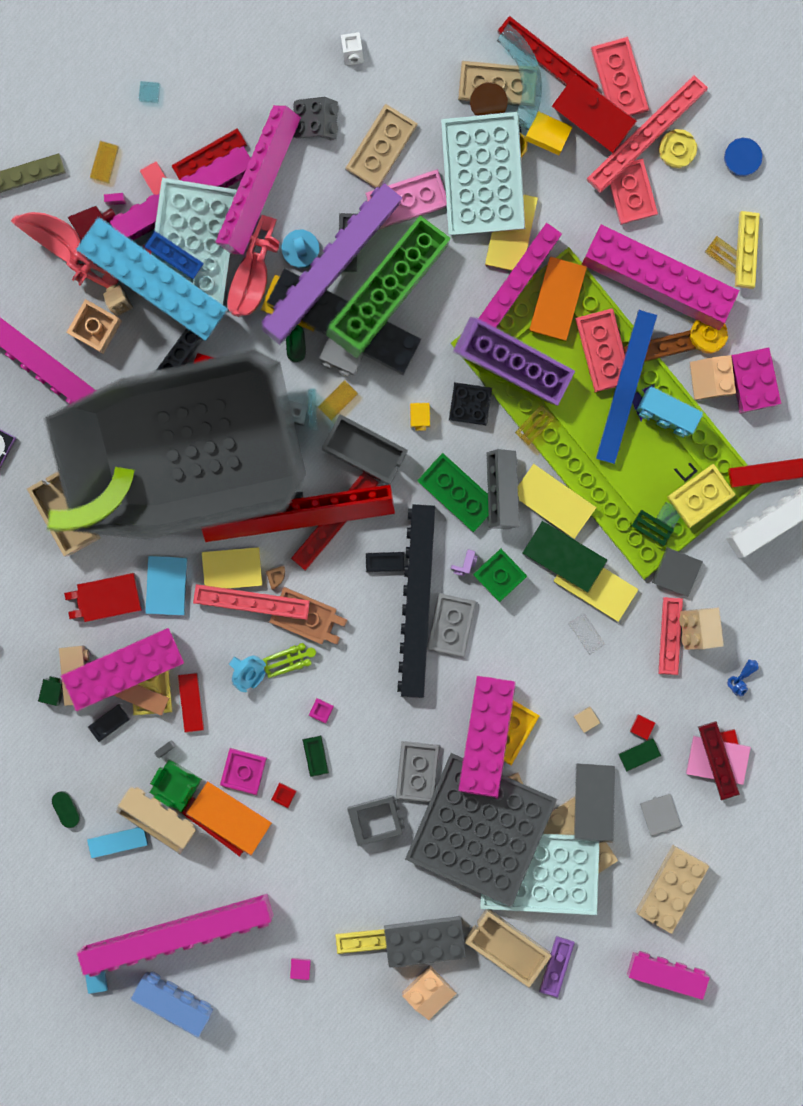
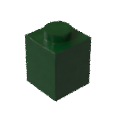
(51, 691)

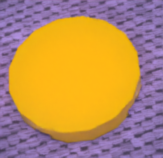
(708, 338)

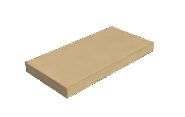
(477, 73)
(381, 146)

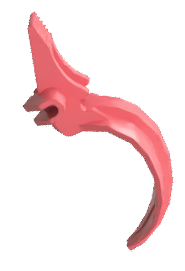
(63, 242)
(251, 276)

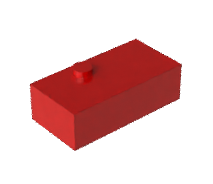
(594, 113)

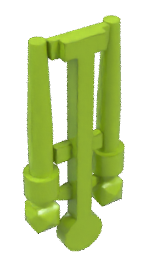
(310, 652)

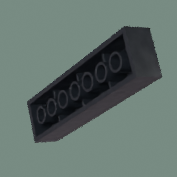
(390, 346)

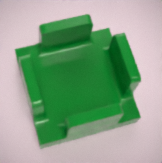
(499, 575)
(174, 785)

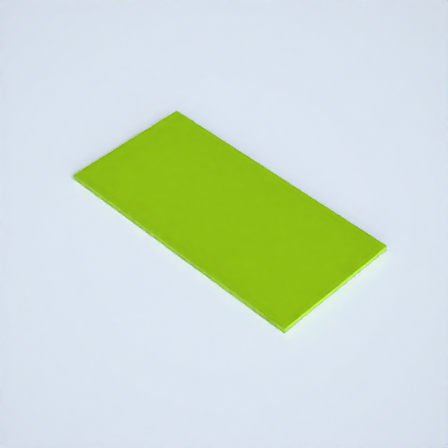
(647, 452)

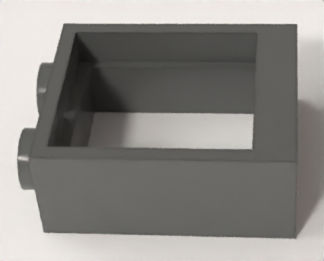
(394, 806)

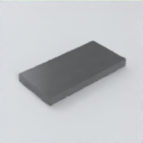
(594, 803)

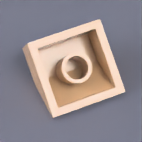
(712, 377)
(428, 993)

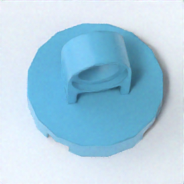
(300, 248)
(247, 672)

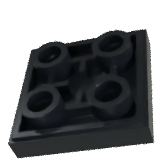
(470, 403)

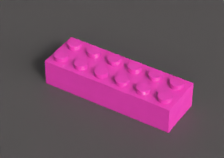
(122, 669)
(487, 736)

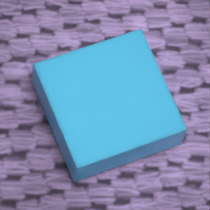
(96, 983)

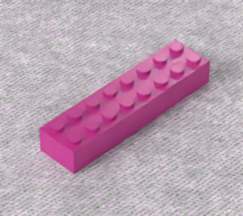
(660, 277)

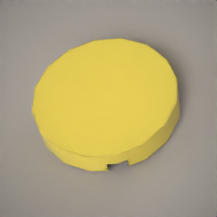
(677, 148)

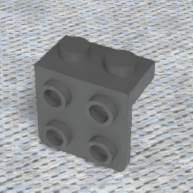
(317, 118)

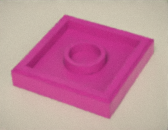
(243, 771)

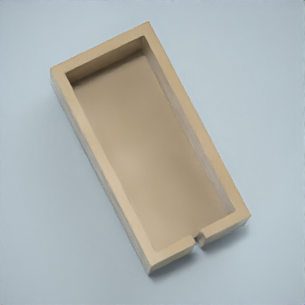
(52, 497)
(156, 820)
(672, 889)
(508, 947)

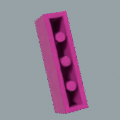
(668, 975)

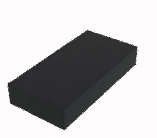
(384, 561)
(109, 723)

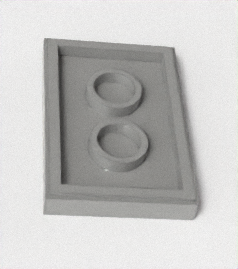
(451, 625)
(417, 771)

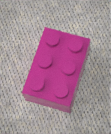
(755, 380)

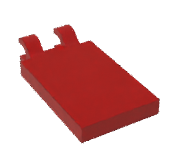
(105, 598)

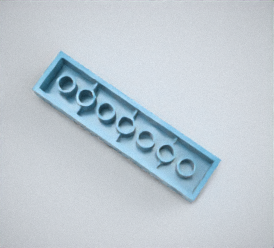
(152, 279)

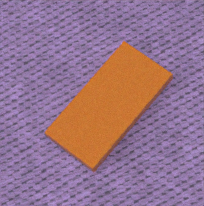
(557, 298)
(229, 818)

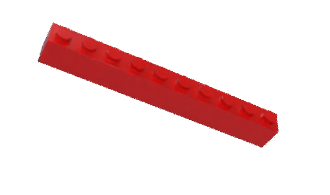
(310, 512)

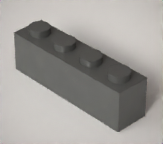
(502, 489)

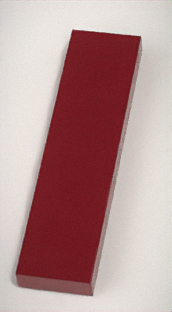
(718, 760)

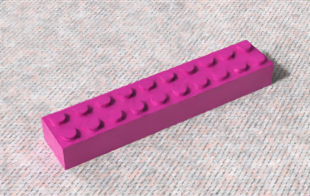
(175, 934)

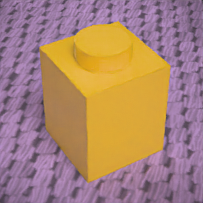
(420, 416)

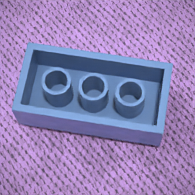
(172, 1004)

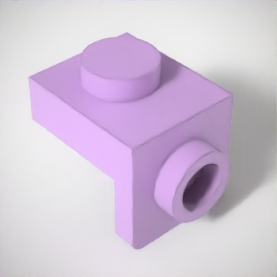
(470, 560)

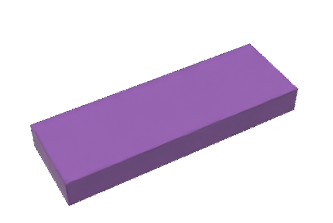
(556, 966)

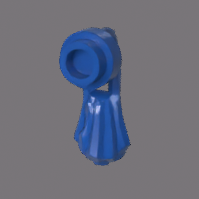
(740, 686)

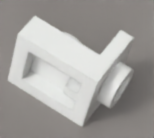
(352, 48)

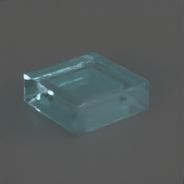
(149, 92)
(668, 515)

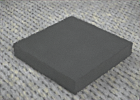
(677, 571)

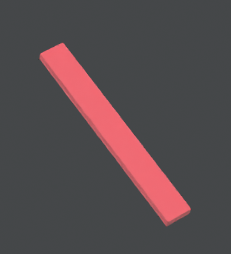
(647, 134)

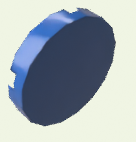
(743, 156)

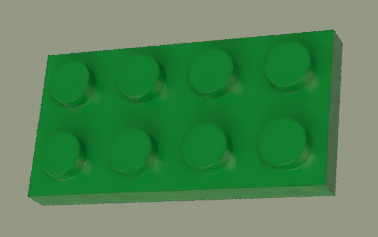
(456, 492)

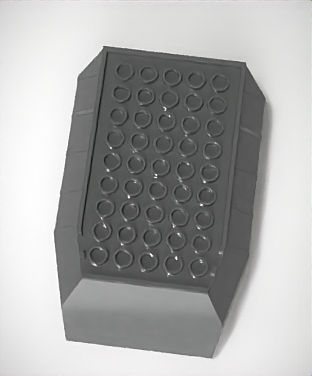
(202, 442)

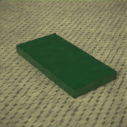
(565, 556)

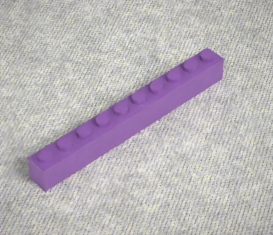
(331, 263)

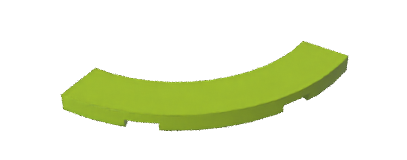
(98, 509)

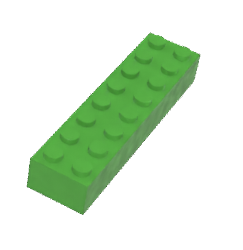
(388, 286)

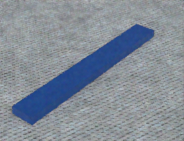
(626, 386)

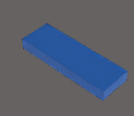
(174, 255)

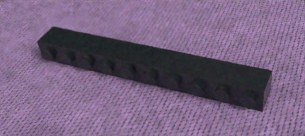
(418, 601)

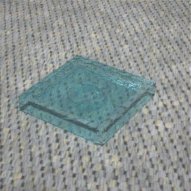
(313, 409)

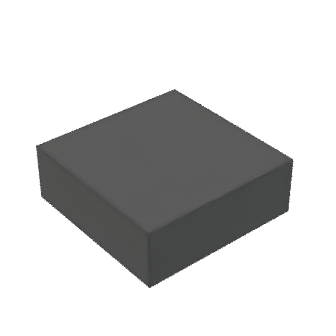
(164, 749)

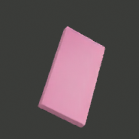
(419, 197)

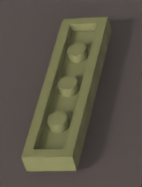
(31, 172)

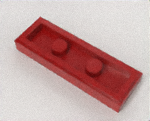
(191, 702)

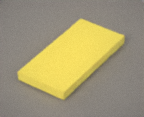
(509, 246)
(554, 501)
(608, 594)

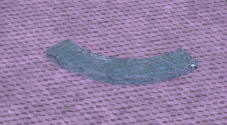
(529, 74)

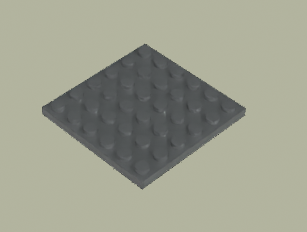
(481, 838)

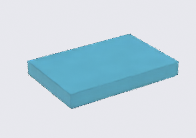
(166, 585)

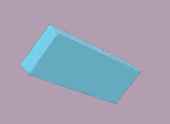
(117, 842)

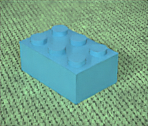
(669, 412)

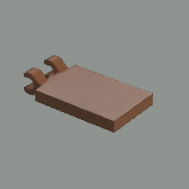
(319, 621)

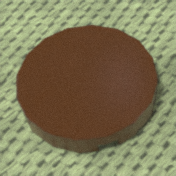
(488, 99)

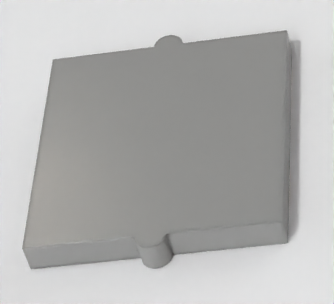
(660, 814)

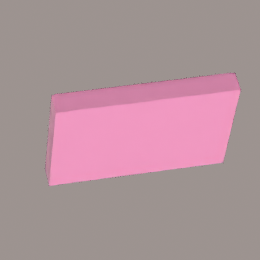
(699, 765)

